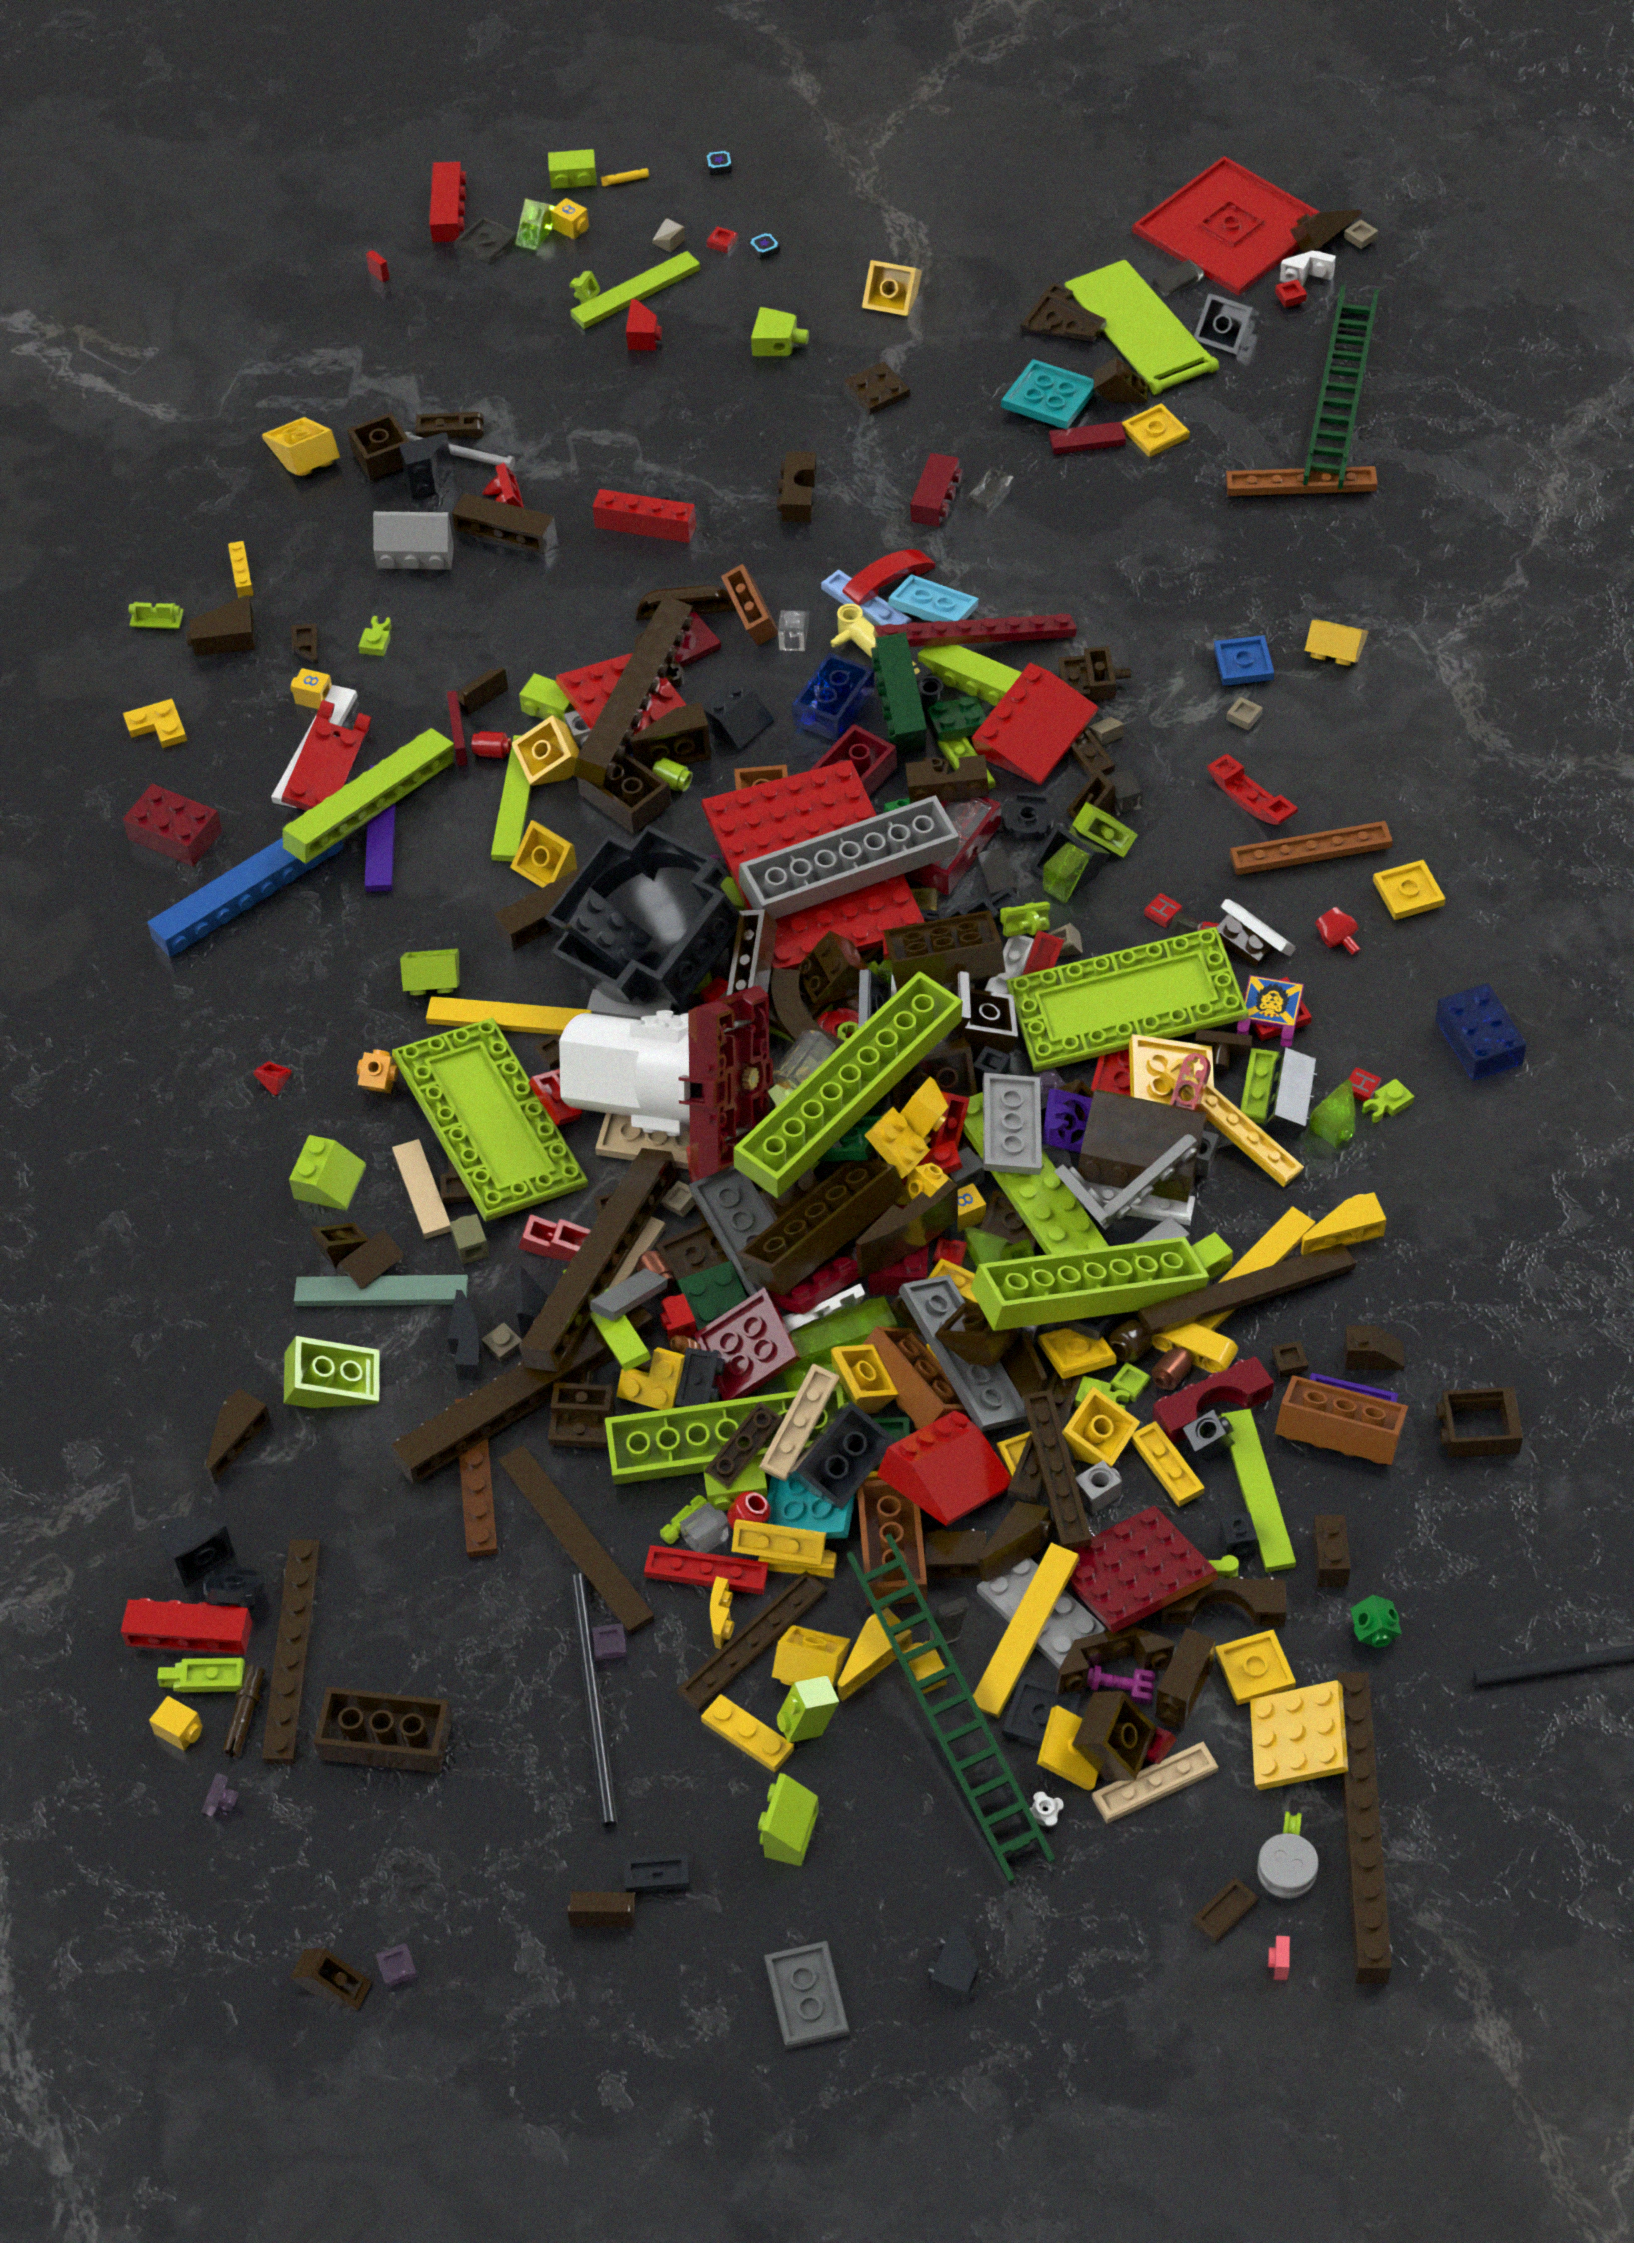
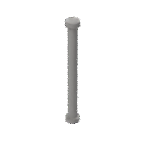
(474, 454)

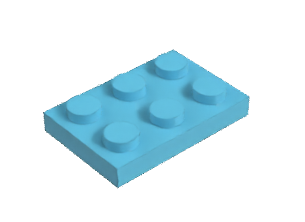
(932, 601)

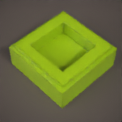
(1131, 1380)

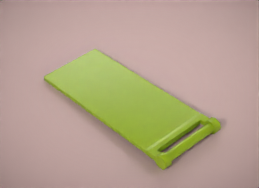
(1141, 326)

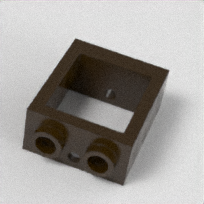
(1474, 1400)
(1185, 1679)

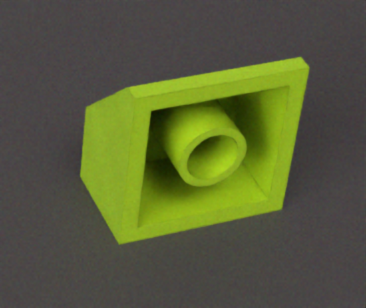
(430, 971)
(326, 1173)

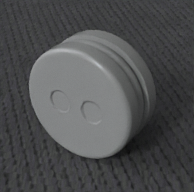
(1287, 1865)

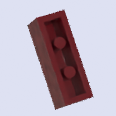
(935, 490)

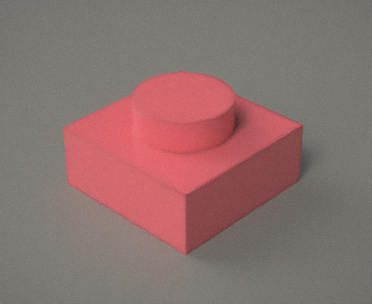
(1279, 1957)

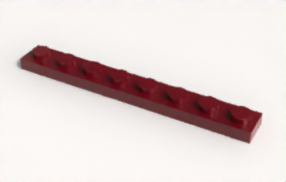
(982, 630)

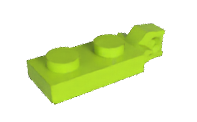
(203, 1675)

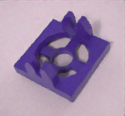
(1055, 1120)

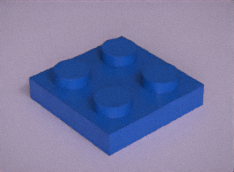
(1243, 660)

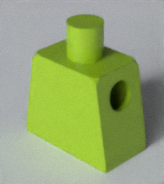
(776, 333)

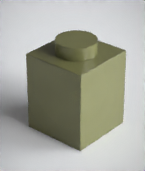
(469, 1239)

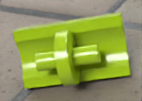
(1025, 919)

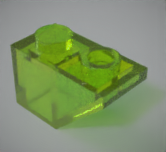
(534, 224)

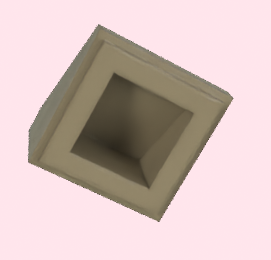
(1107, 730)
(1072, 940)

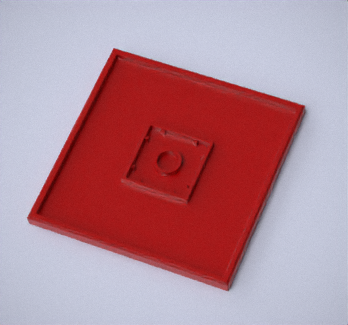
(1226, 225)

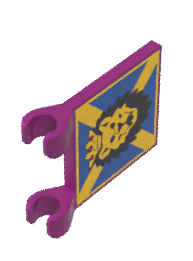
(1272, 1004)

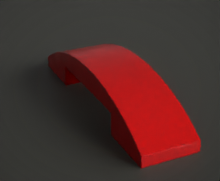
(885, 570)
(1249, 795)

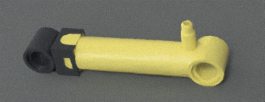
(856, 627)

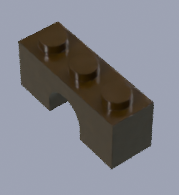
(796, 486)
(966, 782)

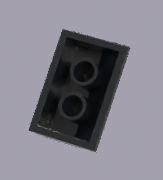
(842, 1455)

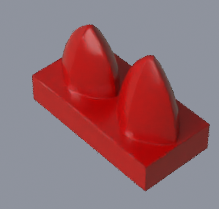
(506, 485)

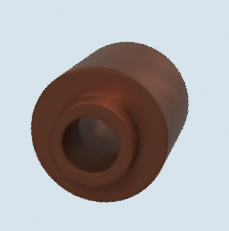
(655, 1262)
(1172, 1368)

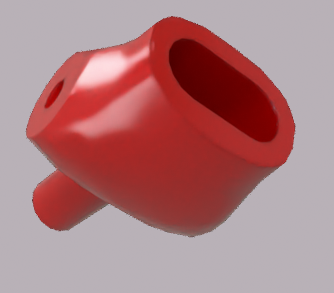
(1338, 928)

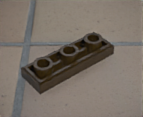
(732, 1458)

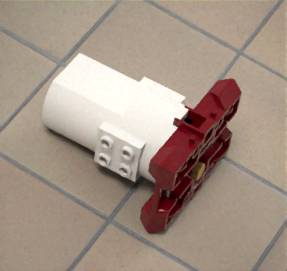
(677, 1072)

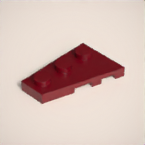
(818, 1286)

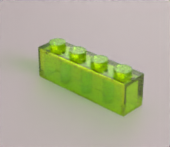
(839, 1329)

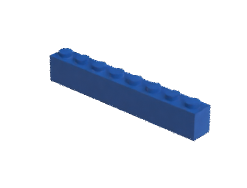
(230, 896)

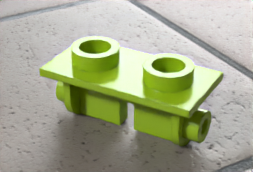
(155, 617)

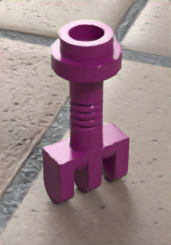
(1139, 1685)

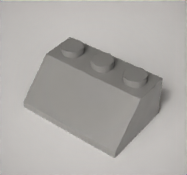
(412, 540)

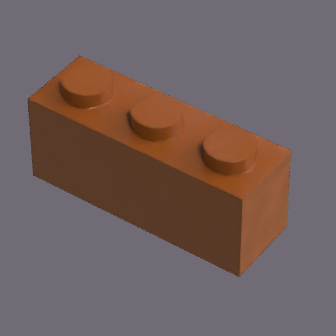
(750, 604)

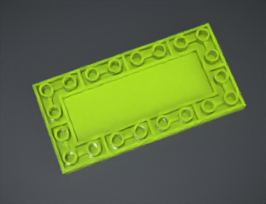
(1140, 991)
(489, 1119)

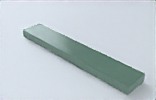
(381, 1291)

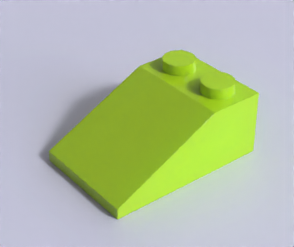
(330, 1374)

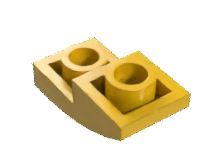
(720, 1613)

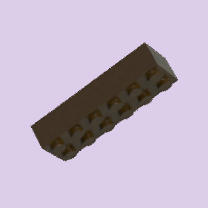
(820, 1224)

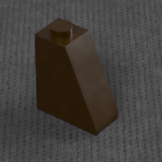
(223, 629)

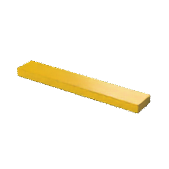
(506, 1015)
(1238, 1128)
(1266, 1252)
(1025, 1629)

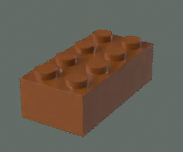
(885, 1512)

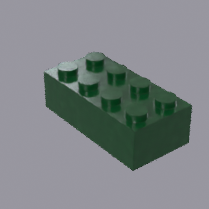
(899, 692)

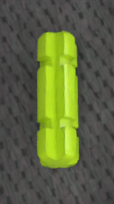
(670, 1532)

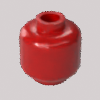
(749, 1507)

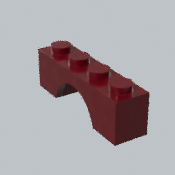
(1242, 1384)

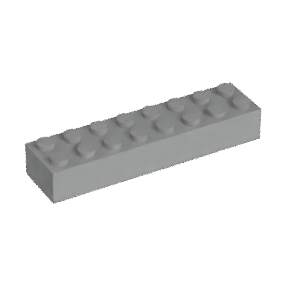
(849, 858)

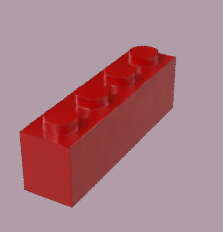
(447, 201)
(644, 515)
(186, 1626)

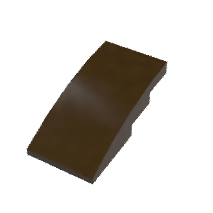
(906, 1230)

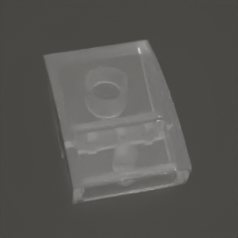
(802, 1059)

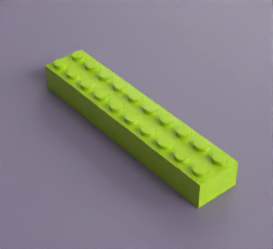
(847, 1084)

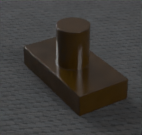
(1224, 1045)

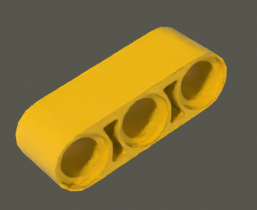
(1207, 1348)

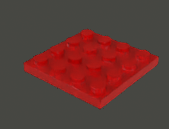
(592, 686)

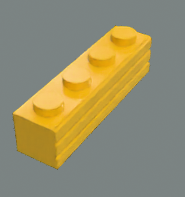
(240, 569)
(826, 1569)

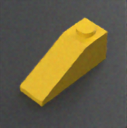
(1349, 1223)
(871, 1654)

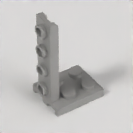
(1139, 1188)

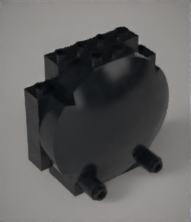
(668, 894)

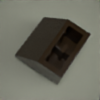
(833, 969)

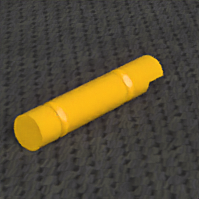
(624, 177)

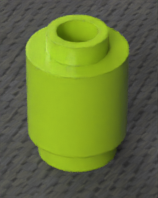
(673, 773)

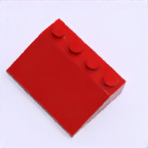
(1033, 724)
(945, 1468)

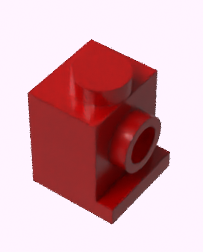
(677, 1317)

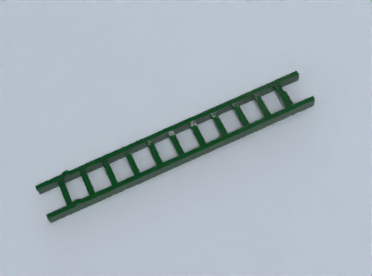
(1342, 387)
(966, 1695)

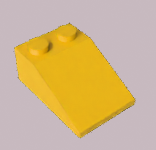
(302, 445)

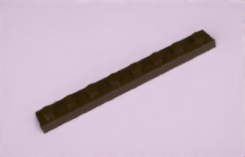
(291, 1652)

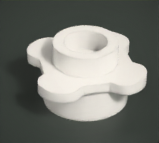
(1049, 1817)

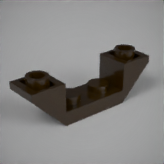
(1148, 1649)

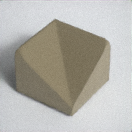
(669, 235)

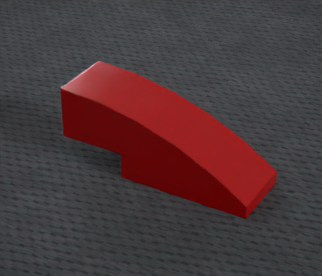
(552, 1239)

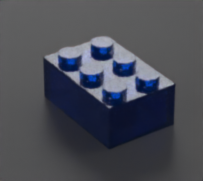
(833, 696)
(1480, 1031)

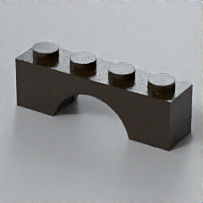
(1259, 1599)

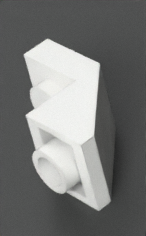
(1306, 264)

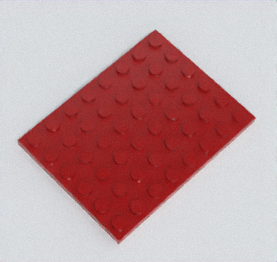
(793, 811)

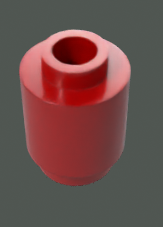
(491, 744)

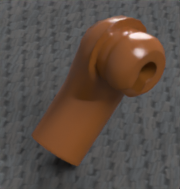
(679, 1344)

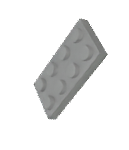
(1011, 1124)
(1066, 1622)

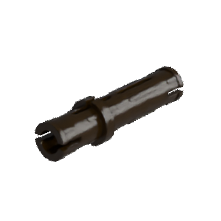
(246, 1699)

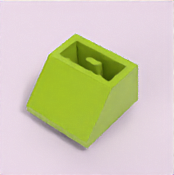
(788, 1821)

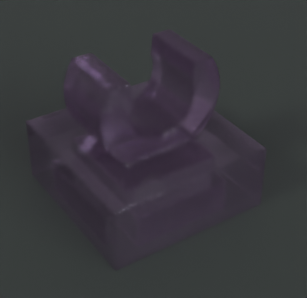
(219, 1796)

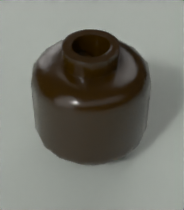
(1130, 1341)

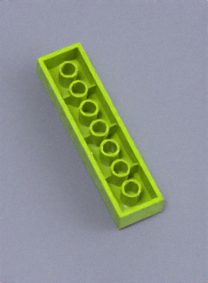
(1086, 1282)
(690, 1436)

